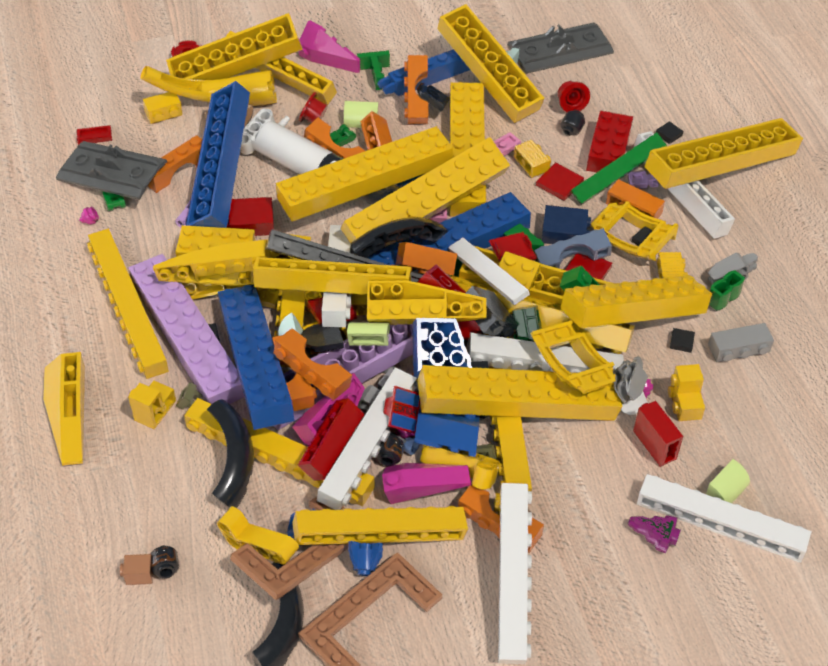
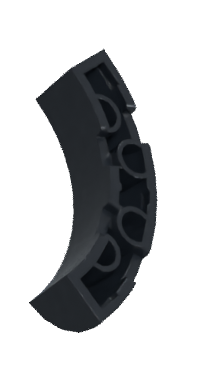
(397, 230)
(240, 454)
(284, 635)

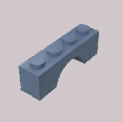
(593, 244)

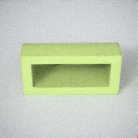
(355, 111)
(368, 334)
(729, 482)

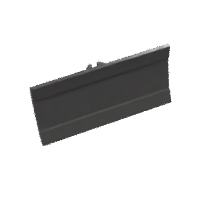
(561, 47)
(110, 169)

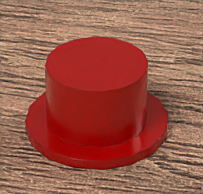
(573, 96)
(313, 109)

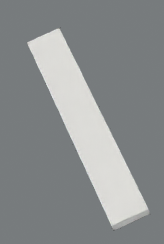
(489, 271)

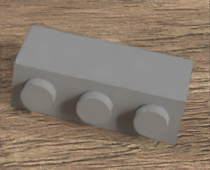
(740, 342)

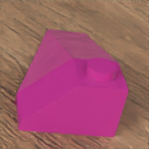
(324, 50)
(311, 420)
(418, 480)

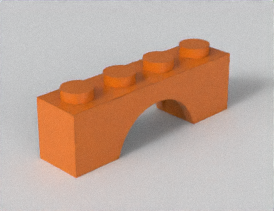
(417, 70)
(319, 133)
(183, 154)
(329, 379)
(299, 389)
(478, 509)

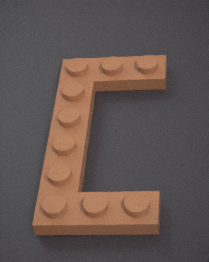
(396, 570)
(280, 581)

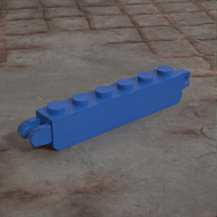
(439, 68)

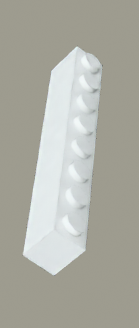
(700, 203)
(337, 305)
(525, 355)
(362, 446)
(724, 518)
(513, 574)

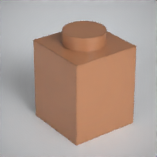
(137, 569)

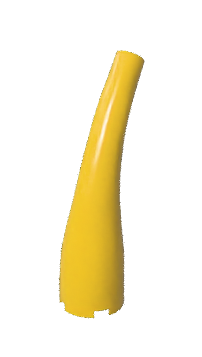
(258, 84)

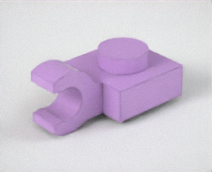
(641, 180)

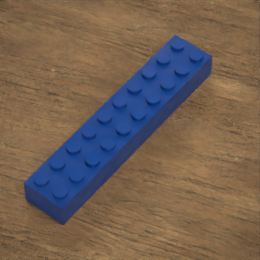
(219, 157)
(475, 226)
(255, 358)

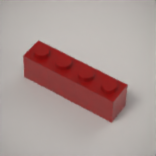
(331, 439)

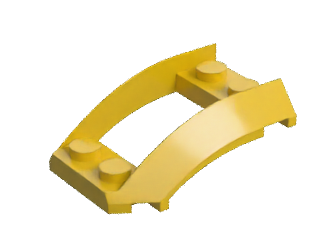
(655, 241)
(600, 370)

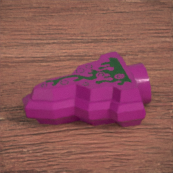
(657, 530)

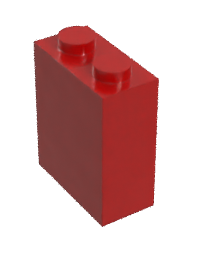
(252, 214)
(657, 433)

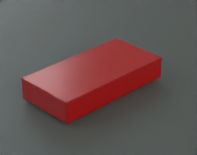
(94, 134)

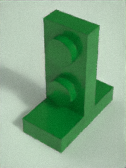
(375, 62)

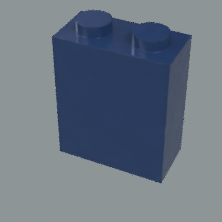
(564, 223)

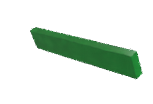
(617, 169)

